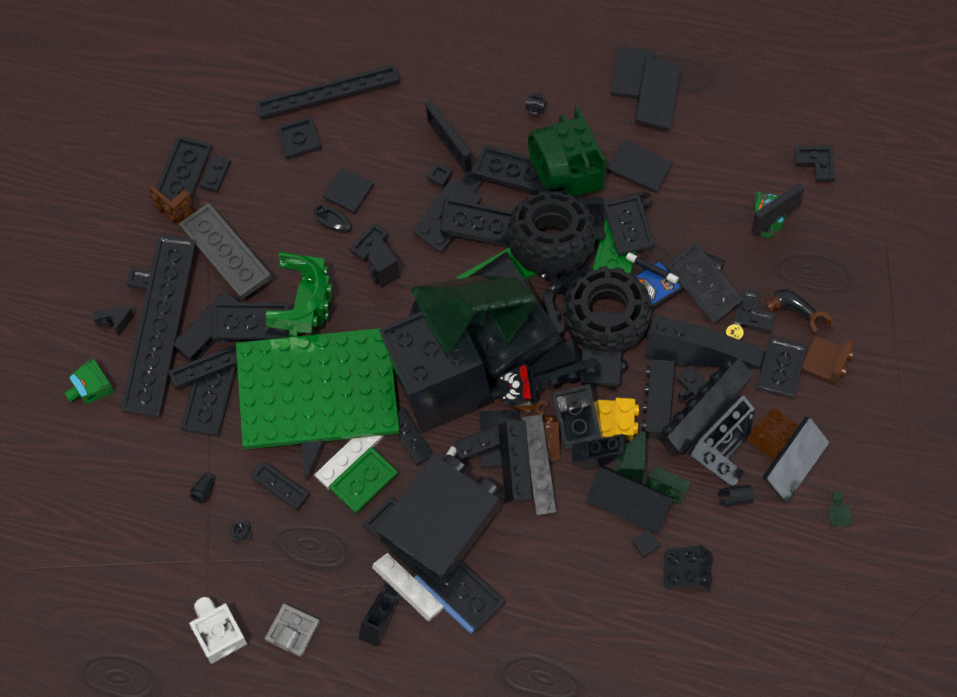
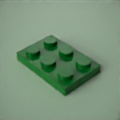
(363, 480)

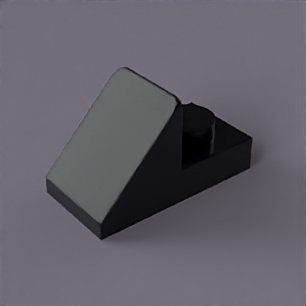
(118, 316)

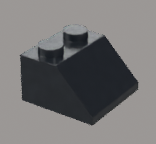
(382, 263)

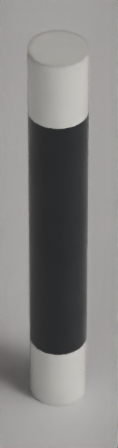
(652, 268)

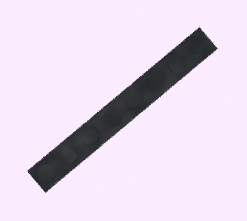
(327, 92)

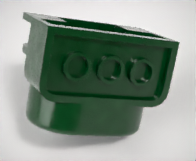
(567, 155)

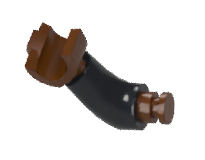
(790, 300)

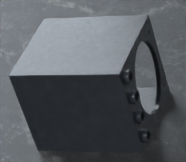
(434, 382)

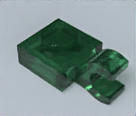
(838, 513)

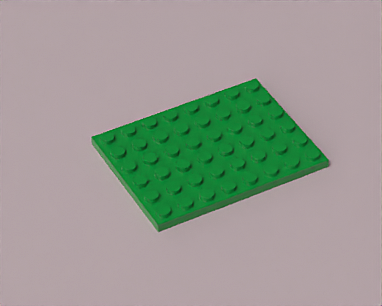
(315, 389)

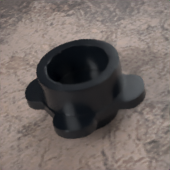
(236, 527)

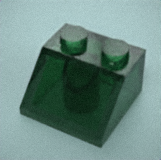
(633, 461)

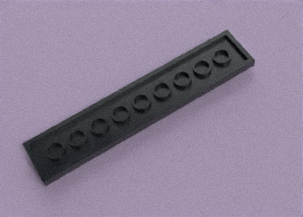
(158, 326)

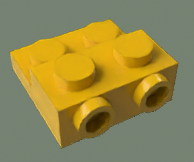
(618, 417)

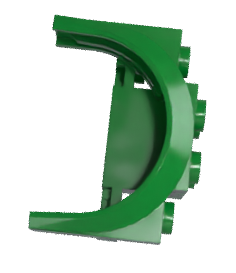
(311, 298)

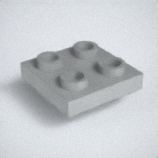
(292, 630)

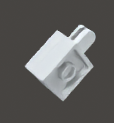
(216, 630)

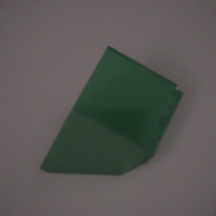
(453, 302)

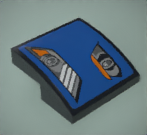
(658, 287)

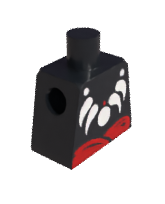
(516, 387)

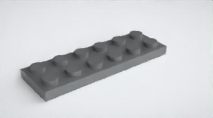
(225, 251)

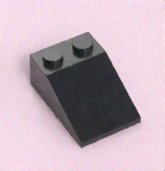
(578, 414)

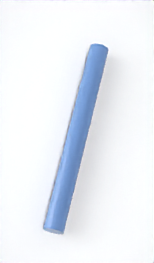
(447, 608)

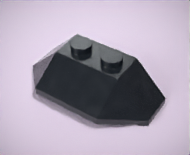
(729, 427)

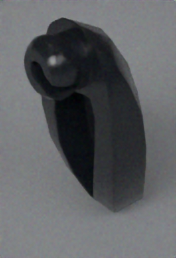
(332, 218)

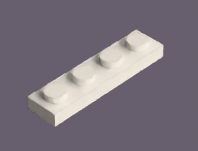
(345, 458)
(407, 587)

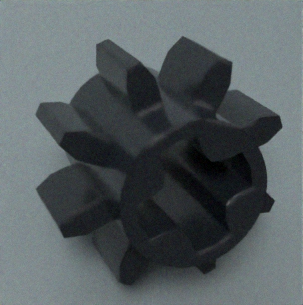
(535, 104)

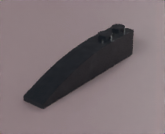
(697, 345)

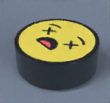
(735, 331)

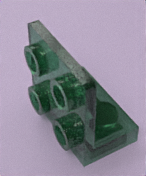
(668, 484)

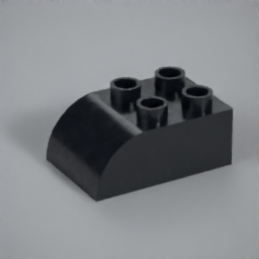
(530, 342)

